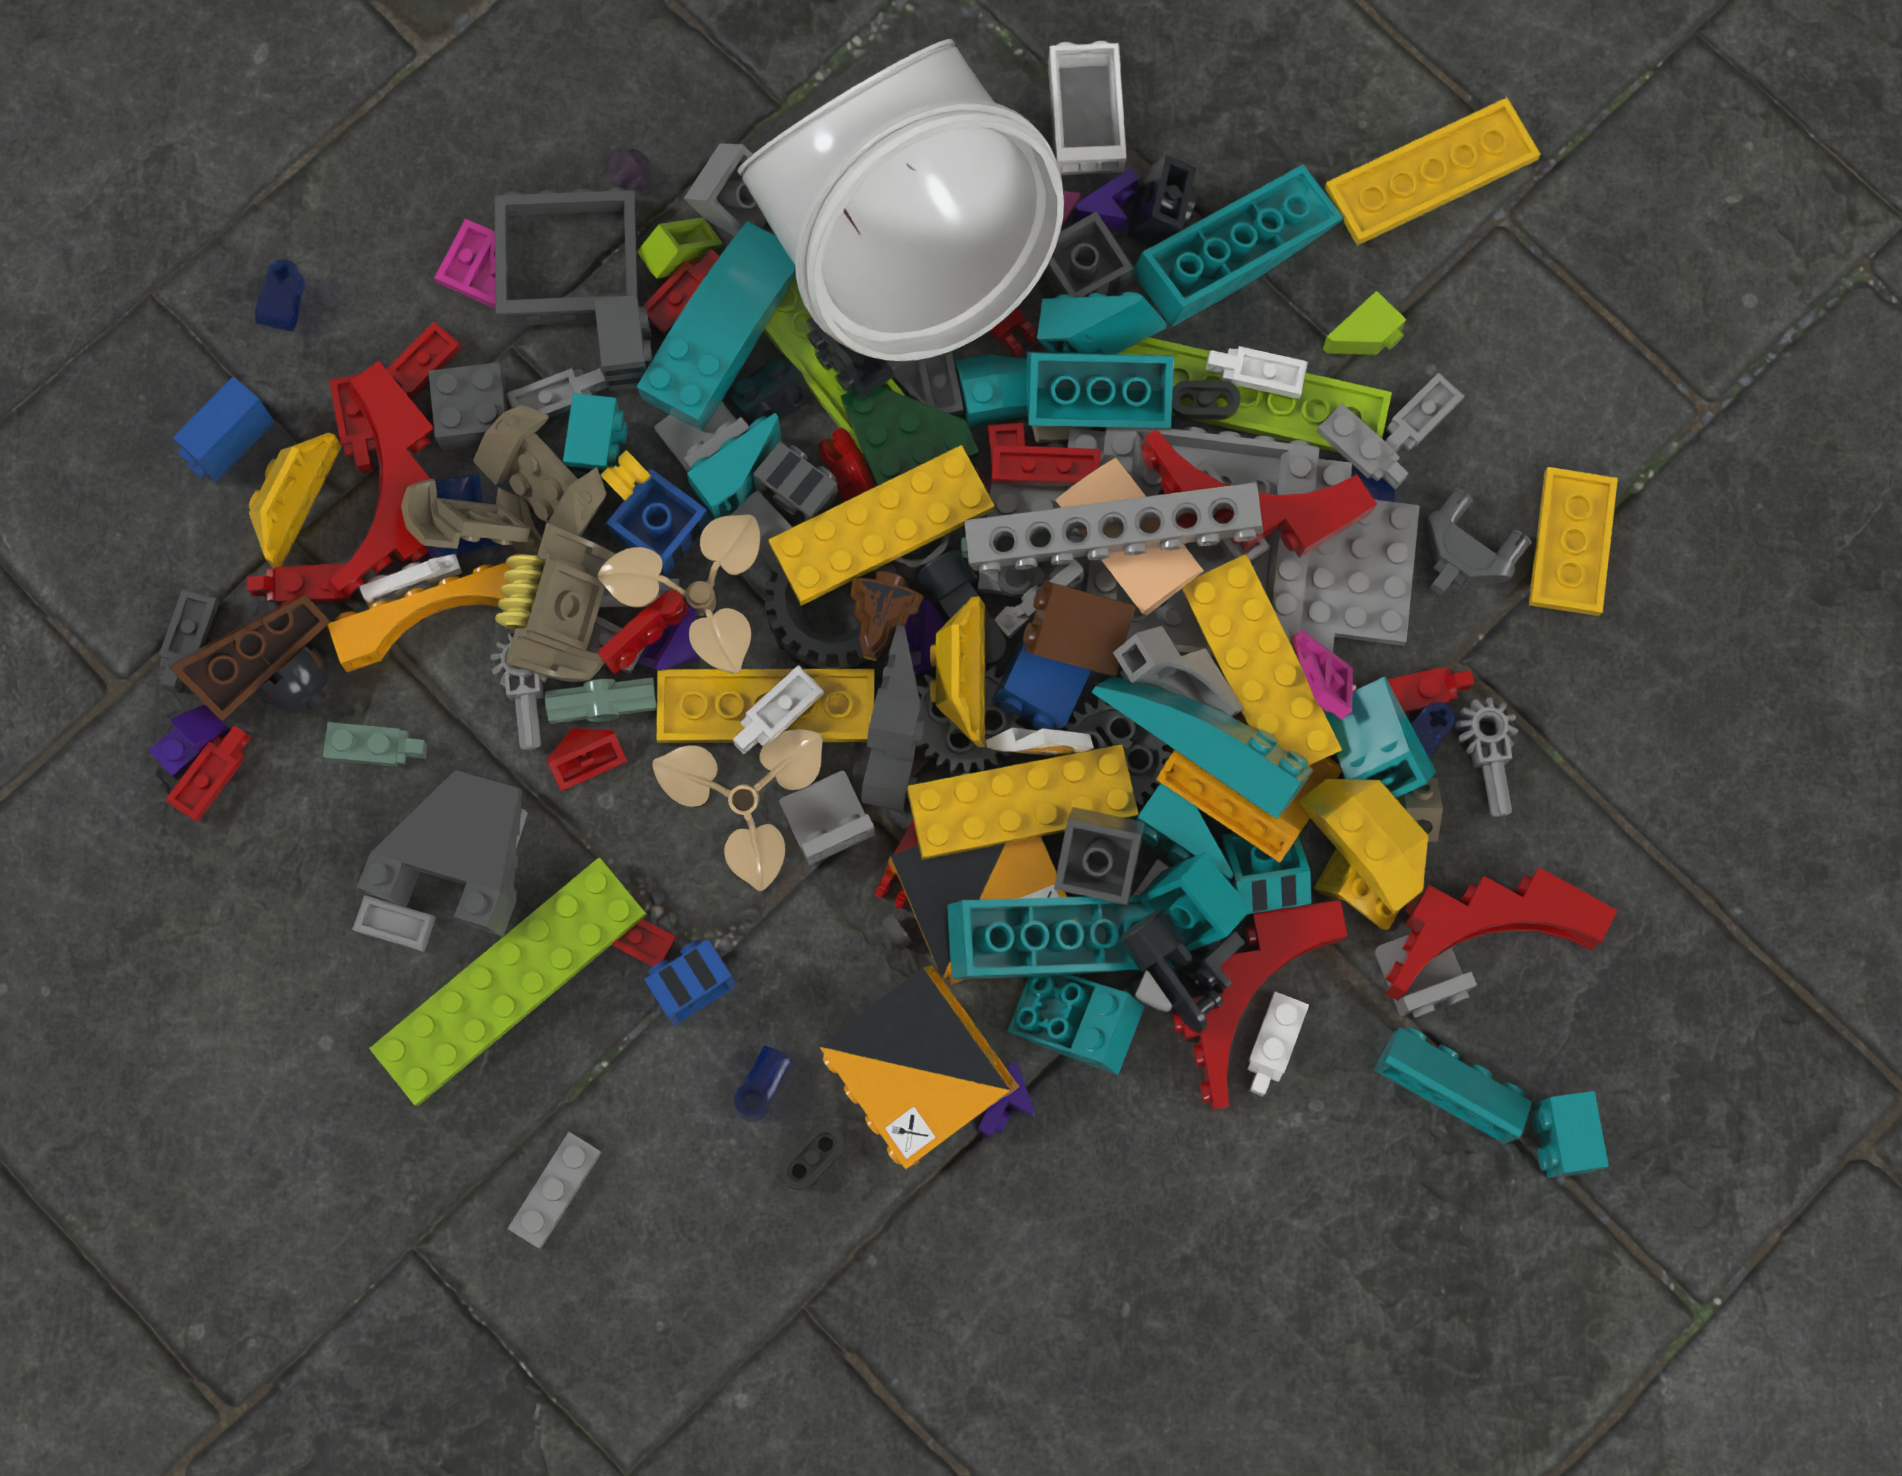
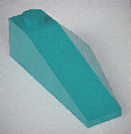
(992, 388)

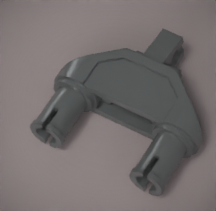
(1463, 558)

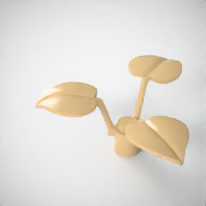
(720, 637)
(751, 852)

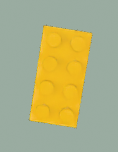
(1573, 541)

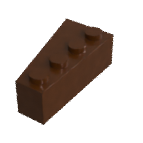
(246, 657)

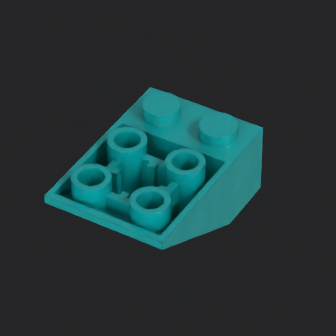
(1097, 323)
(727, 476)
(1380, 741)
(1179, 829)
(1077, 1019)

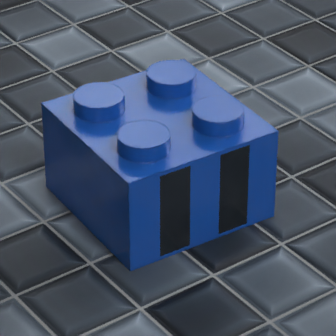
(659, 519)
(689, 981)

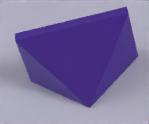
(921, 634)
(672, 647)

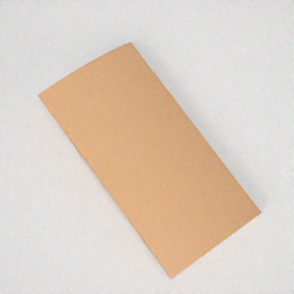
(1145, 577)

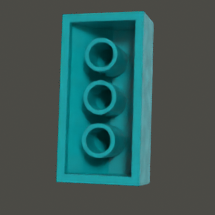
(1099, 389)
(1454, 1086)

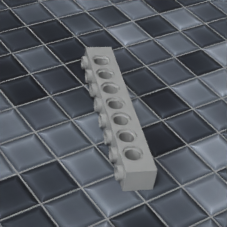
(985, 533)

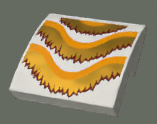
(1041, 742)

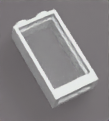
(1087, 108)

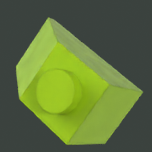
(675, 243)
(1367, 329)

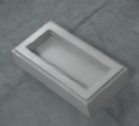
(394, 923)

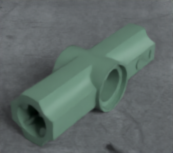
(601, 700)

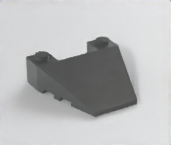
(893, 730)
(460, 835)

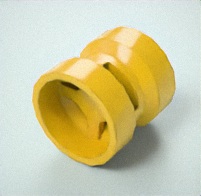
(624, 476)

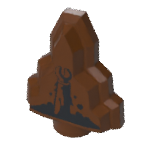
(880, 608)

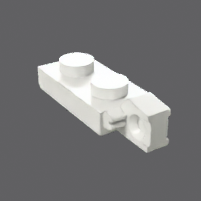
(1259, 370)
(411, 576)
(778, 709)
(1275, 1041)

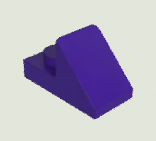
(1106, 201)
(188, 739)
(996, 1116)

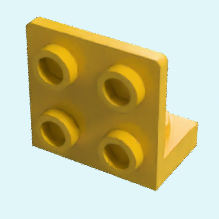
(1344, 883)

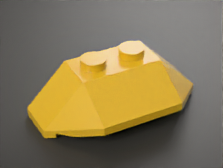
(289, 494)
(961, 670)
(1372, 836)

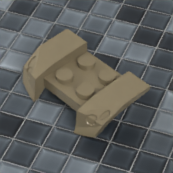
(518, 455)
(445, 521)
(563, 610)

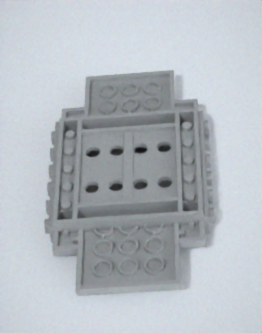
(1342, 589)

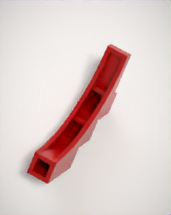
(396, 431)
(1302, 518)
(1537, 905)
(1277, 940)

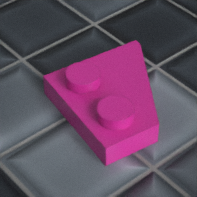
(471, 264)
(1326, 674)

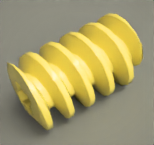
(520, 592)

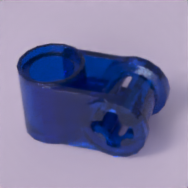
(280, 302)
(1426, 733)

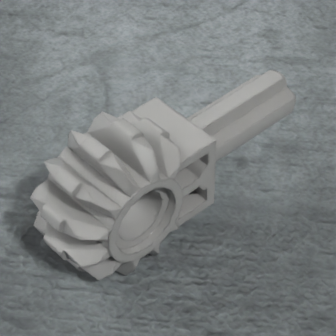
(524, 690)
(1490, 751)

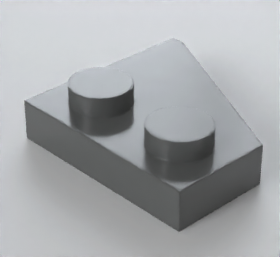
(932, 382)

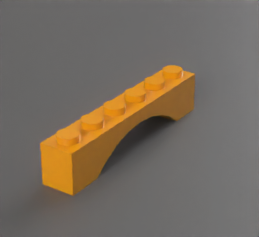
(368, 635)

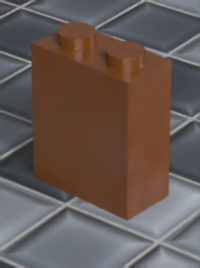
(1078, 627)

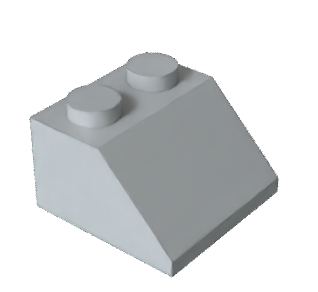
(722, 194)

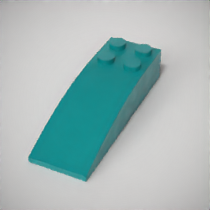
(1235, 245)
(718, 328)
(1214, 741)
(1040, 936)

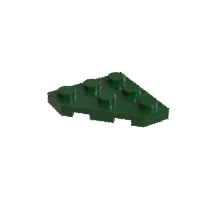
(903, 432)

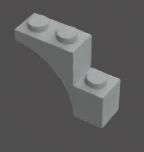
(1154, 659)

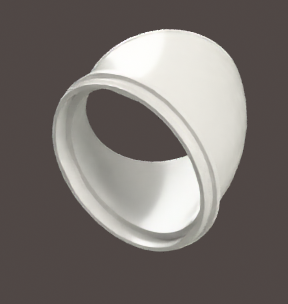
(937, 245)

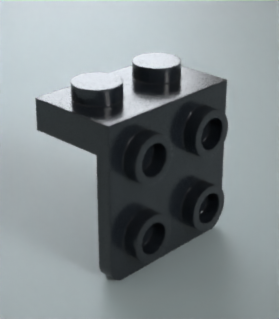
(853, 370)

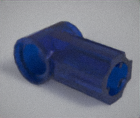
(763, 1081)

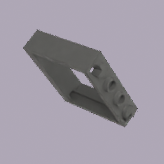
(560, 310)

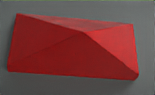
(584, 755)

